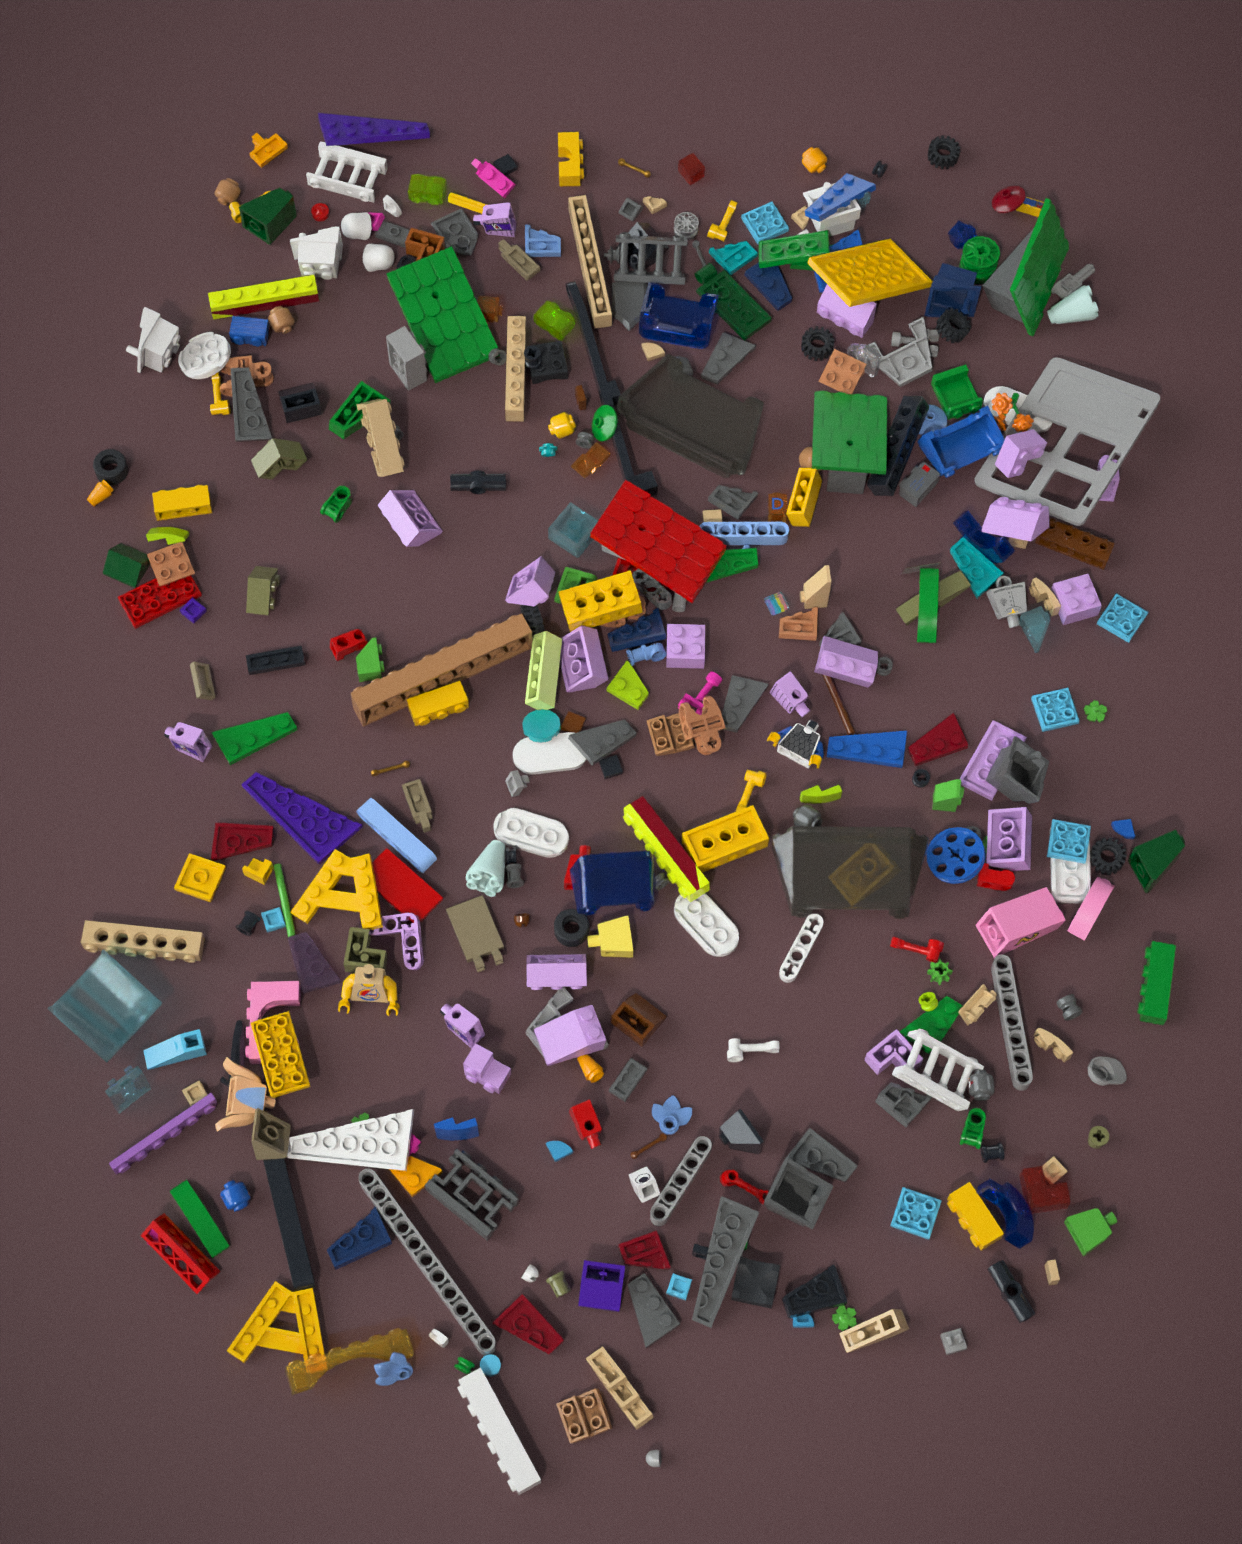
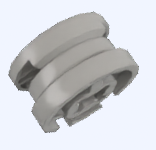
(686, 225)

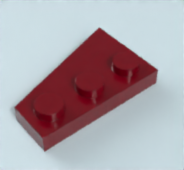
(938, 742)

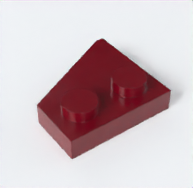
(645, 1252)

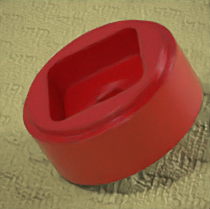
(320, 212)

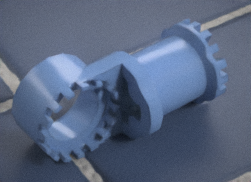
(646, 653)

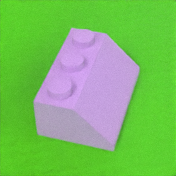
(855, 319)
(409, 517)
(1016, 519)
(531, 584)
(582, 660)
(847, 662)
(1009, 838)
(556, 971)

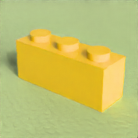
(804, 497)
(182, 502)
(437, 703)
(974, 1216)

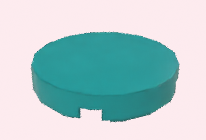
(541, 725)

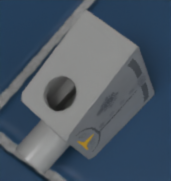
(1009, 602)

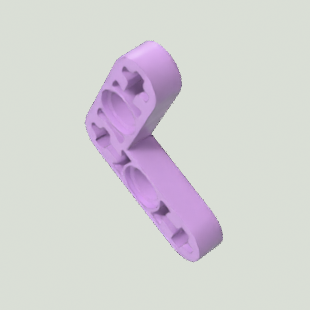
(406, 932)

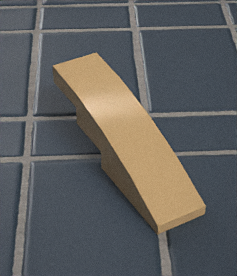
(619, 1388)

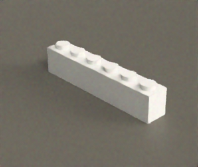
(499, 1432)

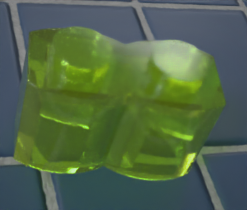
(427, 189)
(554, 320)

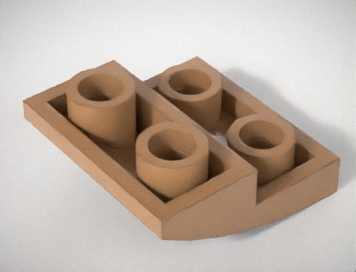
(668, 735)
(584, 1416)

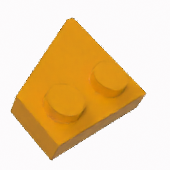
(416, 1176)

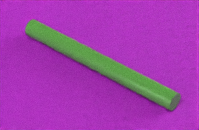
(284, 900)

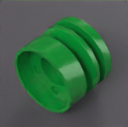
(980, 256)

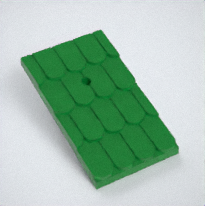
(1028, 274)
(443, 314)
(849, 438)

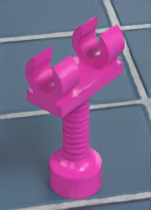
(713, 679)

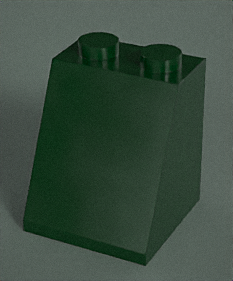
(268, 214)
(1154, 858)

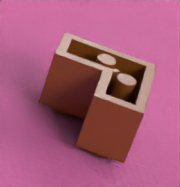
(423, 243)

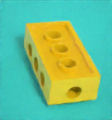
(601, 601)
(725, 828)

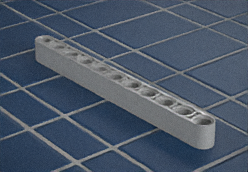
(429, 1270)

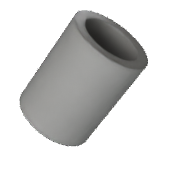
(678, 603)

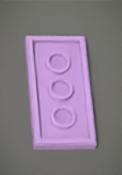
(979, 766)

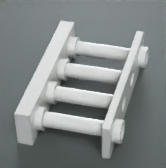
(349, 157)
(923, 1081)

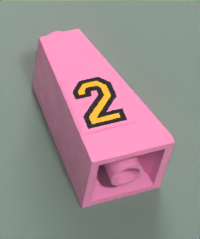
(1019, 921)

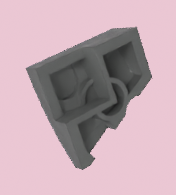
(902, 1103)

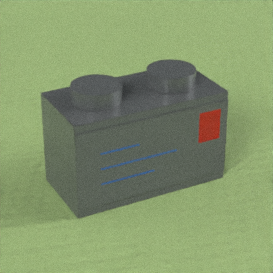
(919, 483)

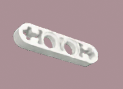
(798, 946)

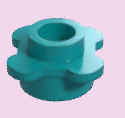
(548, 450)

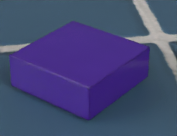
(193, 610)

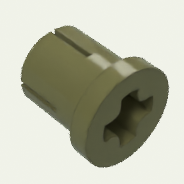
(1102, 1134)
(559, 1284)

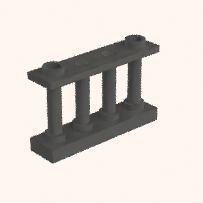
(658, 276)

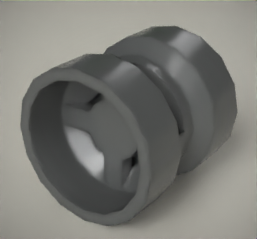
(1069, 1007)

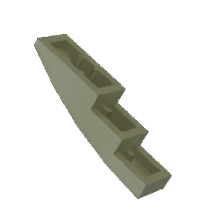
(947, 590)

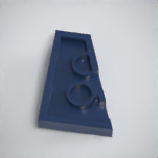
(770, 284)
(643, 631)
(364, 1239)

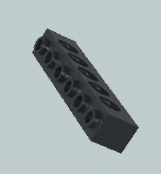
(900, 443)

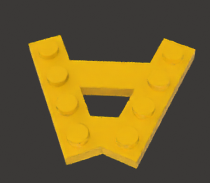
(321, 894)
(259, 1333)

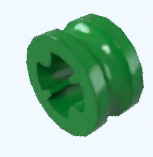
(464, 1365)

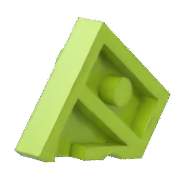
(628, 687)

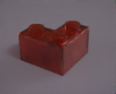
(1042, 1196)

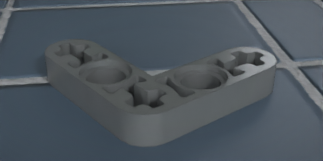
(648, 581)

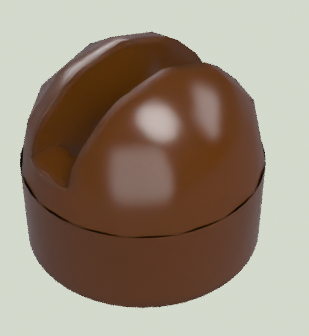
(522, 918)

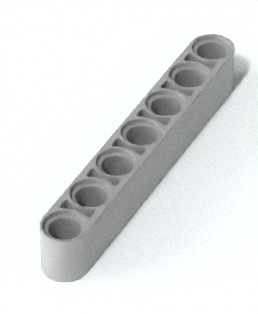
(1011, 1031)

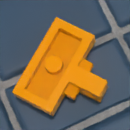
(267, 149)

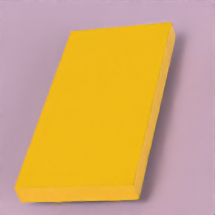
(280, 1054)

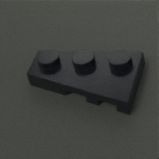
(816, 1295)

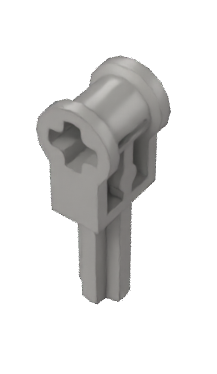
(1071, 283)

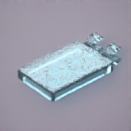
(127, 1089)

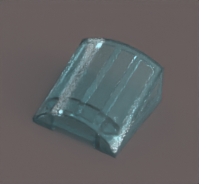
(105, 1006)

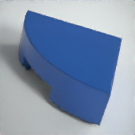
(1124, 828)

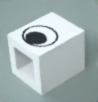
(644, 1184)

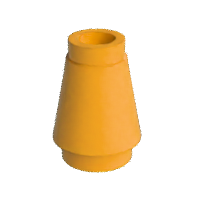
(100, 493)
(590, 1068)

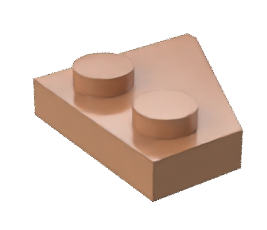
(799, 626)

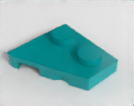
(734, 256)

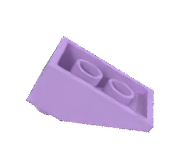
(570, 1036)

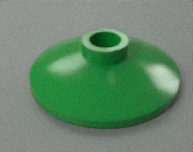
(604, 423)

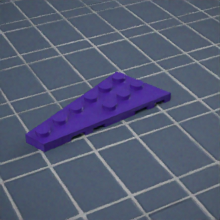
(358, 130)
(306, 821)

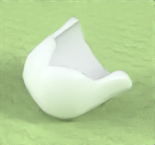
(357, 225)
(378, 257)

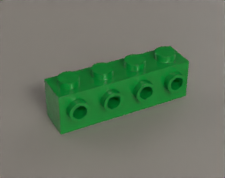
(1157, 982)

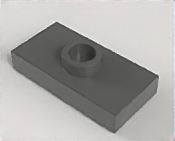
(392, 233)
(628, 1080)

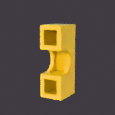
(570, 170)

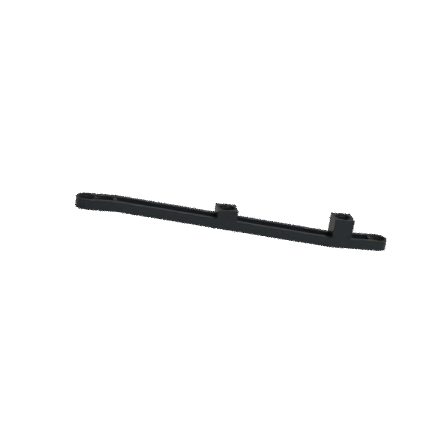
(608, 392)

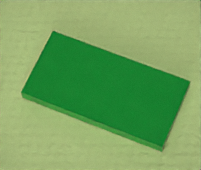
(793, 249)

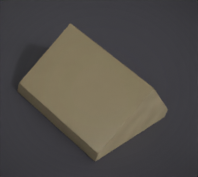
(269, 1136)

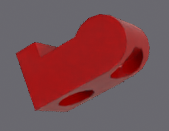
(347, 643)
(995, 879)

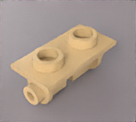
(975, 1005)

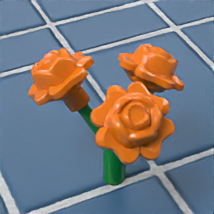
(1002, 405)

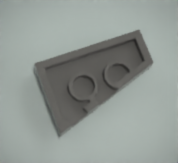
(725, 357)
(740, 700)
(602, 740)
(822, 1157)
(651, 1310)

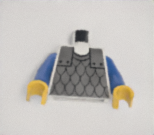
(799, 743)

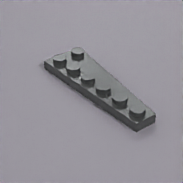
(726, 1246)

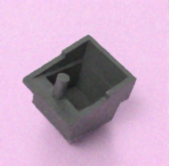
(1019, 772)
(797, 1194)

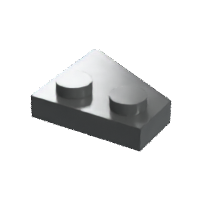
(732, 500)
(843, 631)

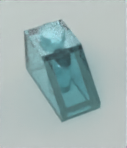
(1035, 626)

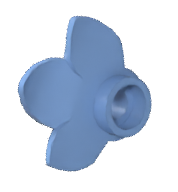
(671, 1113)
(393, 1370)

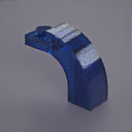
(993, 548)
(1016, 1212)

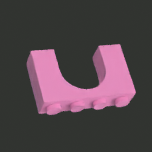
(264, 997)

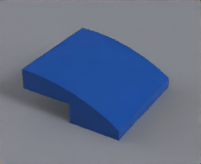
(450, 1131)

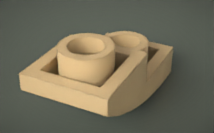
(1043, 593)
(1047, 1040)

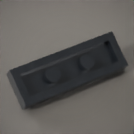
(275, 660)

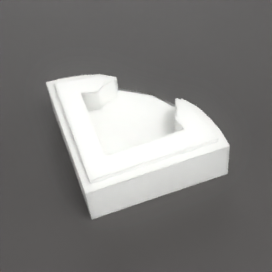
(391, 206)
(439, 1338)

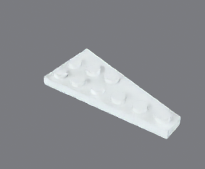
(366, 1143)

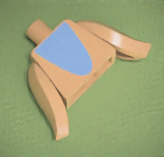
(244, 1096)

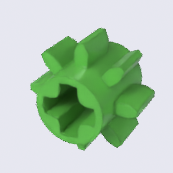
(943, 969)

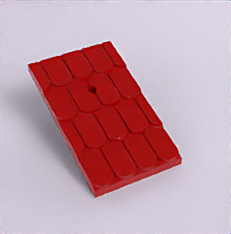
(658, 541)

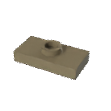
(202, 681)

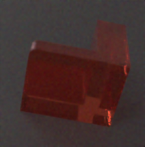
(691, 168)

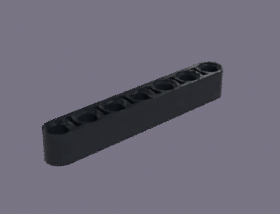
(289, 1224)

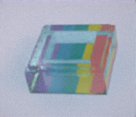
(776, 603)

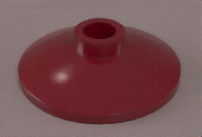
(1008, 199)

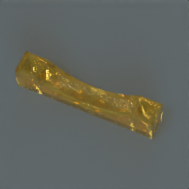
(305, 1374)

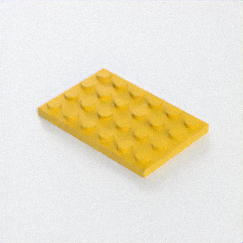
(869, 272)

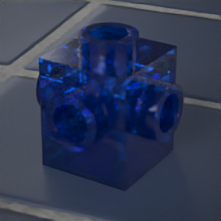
(961, 234)

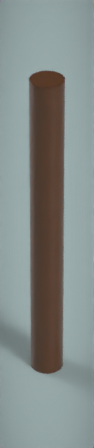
(839, 705)

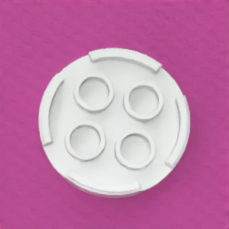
(204, 355)

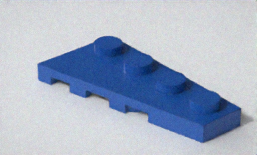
(872, 748)

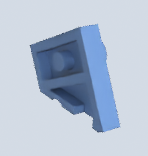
(541, 243)

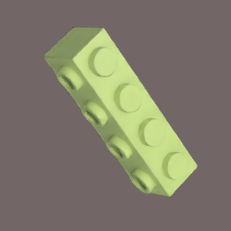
(543, 671)

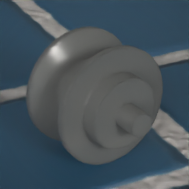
(613, 255)

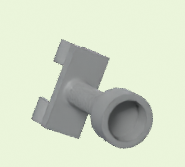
(932, 335)

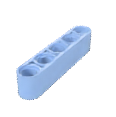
(752, 530)
(396, 835)

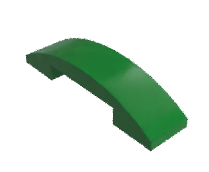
(928, 605)
(199, 1218)

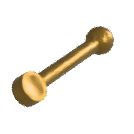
(621, 162)
(405, 764)

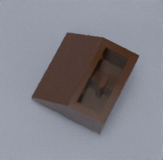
(637, 1019)

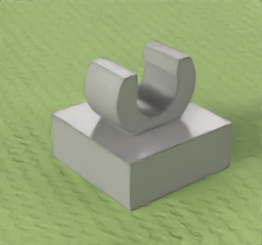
(516, 783)
(953, 1341)

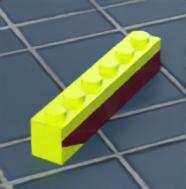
(263, 297)
(666, 849)

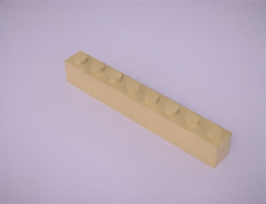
(590, 262)

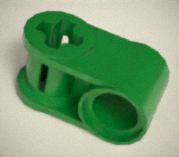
(336, 507)
(973, 1132)

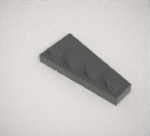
(248, 413)

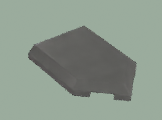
(457, 232)
(627, 302)

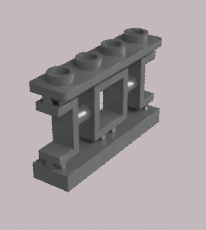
(461, 1207)

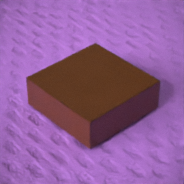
(580, 397)
(573, 723)

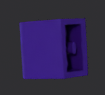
(601, 1286)

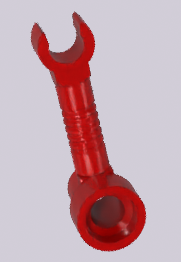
(932, 950)
(727, 1182)

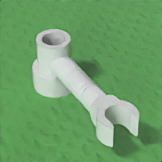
(736, 1050)

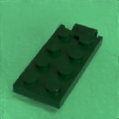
(734, 303)

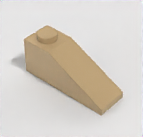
(817, 589)
(874, 1330)

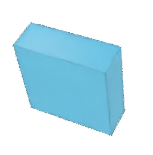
(273, 919)
(679, 1286)

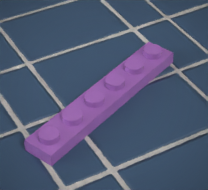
(157, 1138)

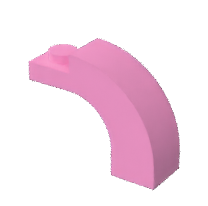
(1091, 908)

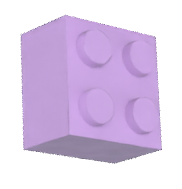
(1076, 599)
(685, 646)

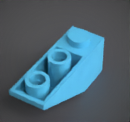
(176, 1049)

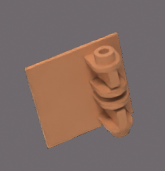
(842, 372)
(170, 564)

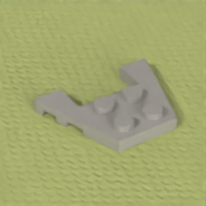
(910, 360)
(549, 1013)

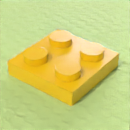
(200, 877)

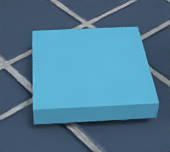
(765, 222)
(1122, 618)
(1055, 709)
(1068, 841)
(915, 1213)

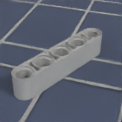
(679, 1190)

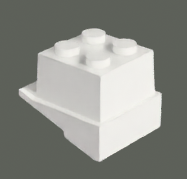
(840, 221)
(318, 253)
(157, 342)

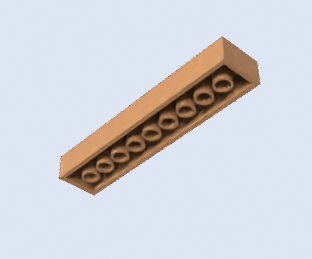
(442, 668)

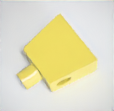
(613, 938)

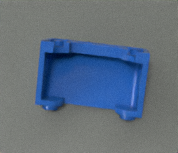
(962, 442)

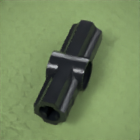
(478, 482)
(1017, 1303)

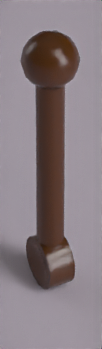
(662, 1137)

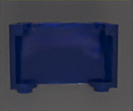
(677, 319)
(613, 881)

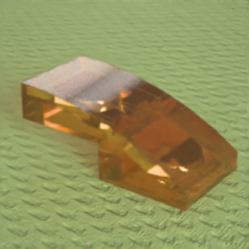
(592, 460)

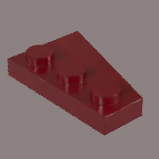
(238, 839)
(529, 1325)

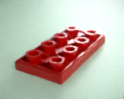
(153, 601)
(403, 886)

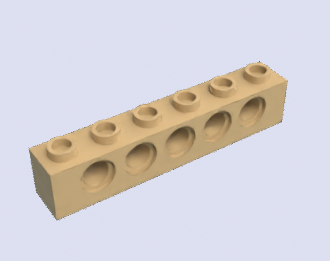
(515, 368)
(95, 930)

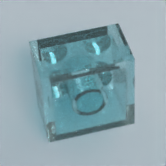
(572, 530)

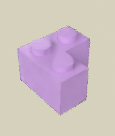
(1017, 450)
(891, 1050)
(485, 1070)

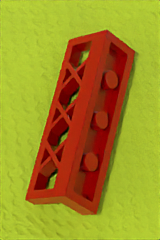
(183, 1250)

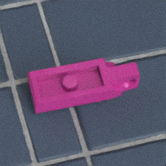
(493, 178)

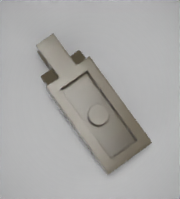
(518, 260)
(418, 803)

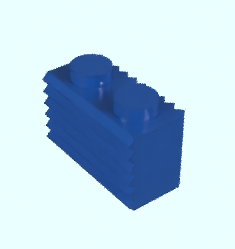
(249, 331)

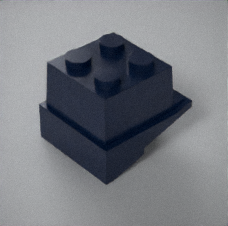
(953, 289)

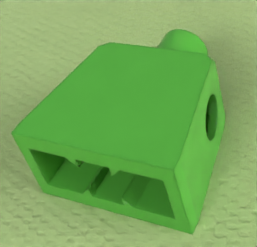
(1090, 1229)

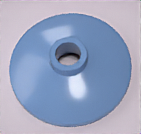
(938, 420)

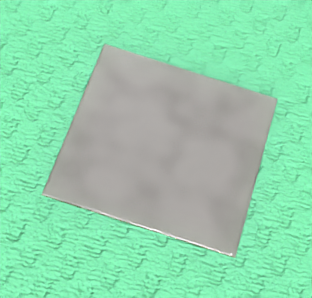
(917, 568)

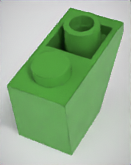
(368, 662)
(947, 795)

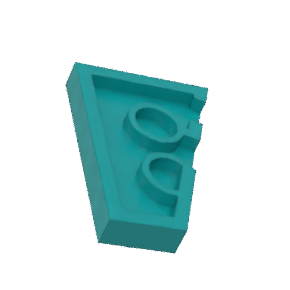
(975, 567)

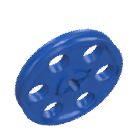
(957, 847)

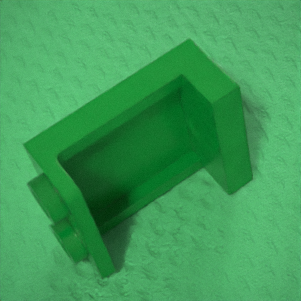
(956, 392)

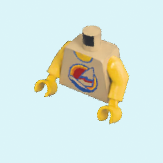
(369, 985)

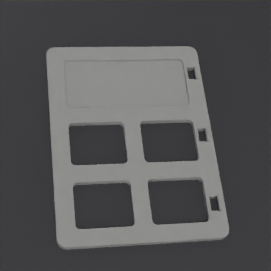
(1085, 405)

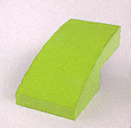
(172, 535)
(815, 795)

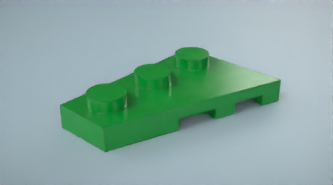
(935, 1022)

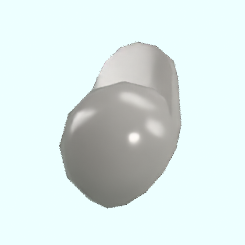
(1106, 1071)

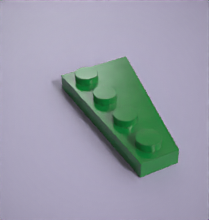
(735, 562)
(253, 736)

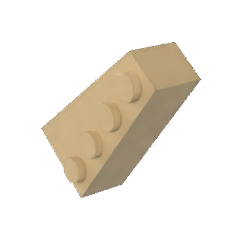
(382, 436)

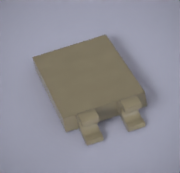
(476, 932)

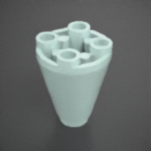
(1074, 307)
(488, 870)

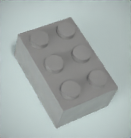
(407, 358)

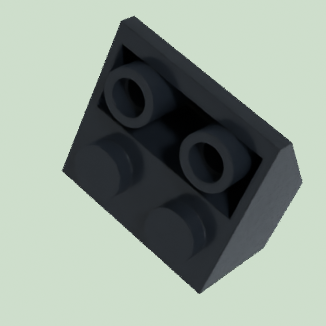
(642, 229)
(300, 402)

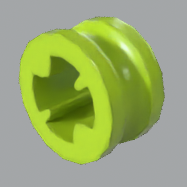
(928, 1001)

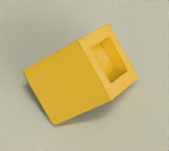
(259, 870)

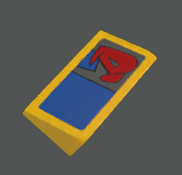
(1031, 207)

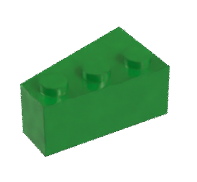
(348, 418)

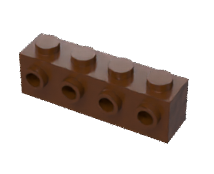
(1076, 544)

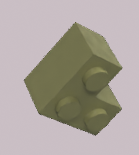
(277, 456)
(260, 590)
(358, 951)

